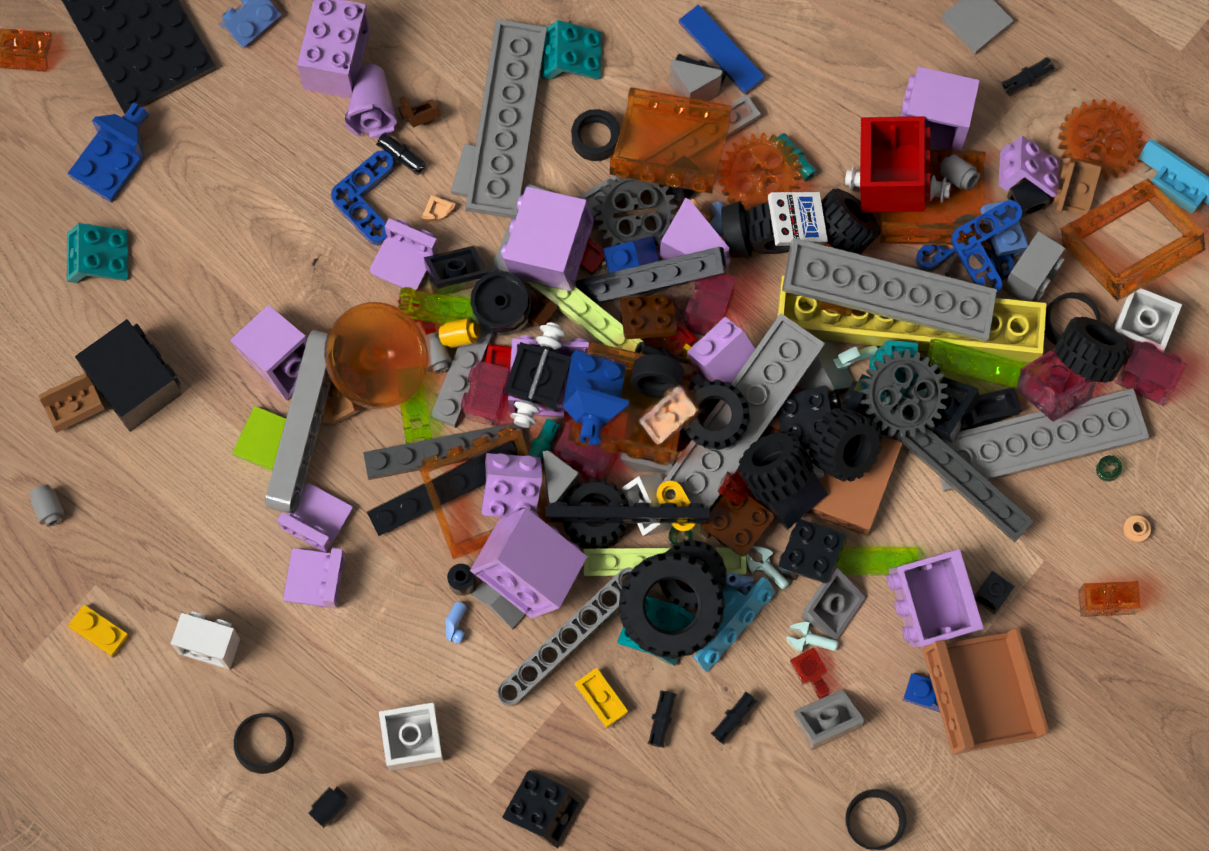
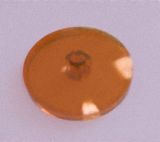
(376, 355)

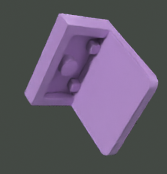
(1027, 160)
(403, 254)
(511, 484)

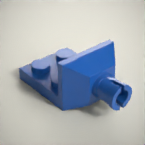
(112, 153)
(594, 394)

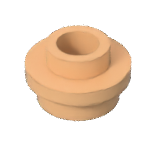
(1133, 535)

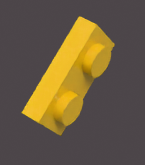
(98, 630)
(601, 698)

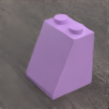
(690, 234)
(272, 349)
(721, 352)

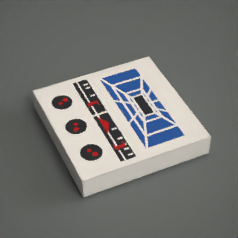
(797, 216)

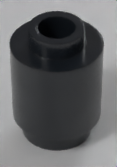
(461, 587)
(329, 806)

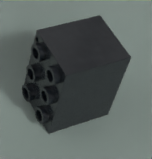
(130, 374)

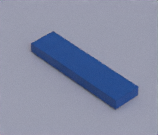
(721, 49)

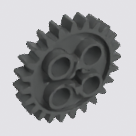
(631, 191)
(884, 379)

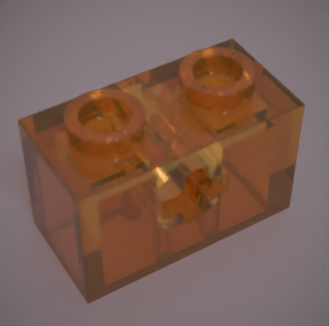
(1109, 599)

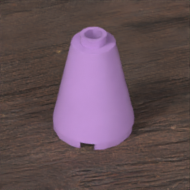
(371, 104)

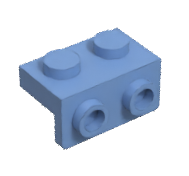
(249, 20)
(1010, 240)

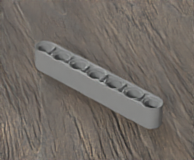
(300, 428)
(556, 643)

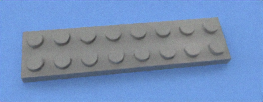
(506, 119)
(889, 290)
(766, 384)
(1038, 442)

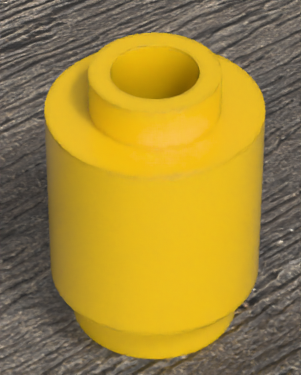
(459, 333)

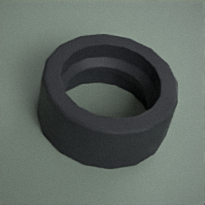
(595, 116)
(647, 367)

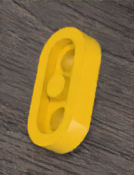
(680, 499)

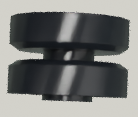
(511, 315)

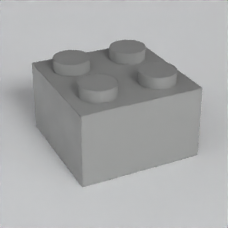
(1035, 269)

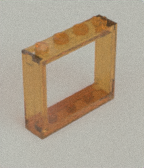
(1147, 268)
(458, 453)

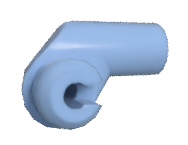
(716, 222)
(742, 582)
(452, 622)

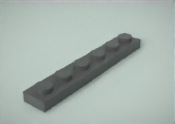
(408, 456)
(968, 482)

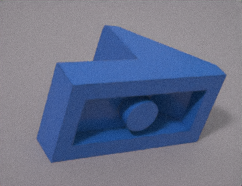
(630, 254)
(921, 693)

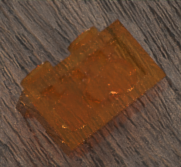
(24, 49)
(669, 415)

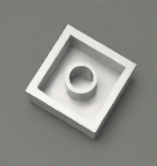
(1147, 319)
(205, 640)
(410, 736)

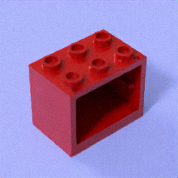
(894, 164)

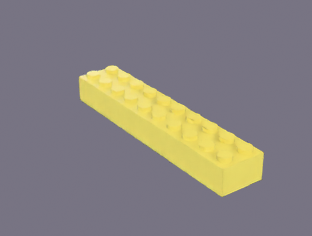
(1014, 331)

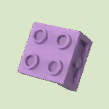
(317, 518)
(314, 577)

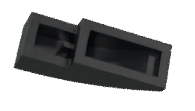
(993, 408)

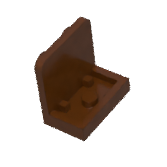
(648, 316)
(737, 525)

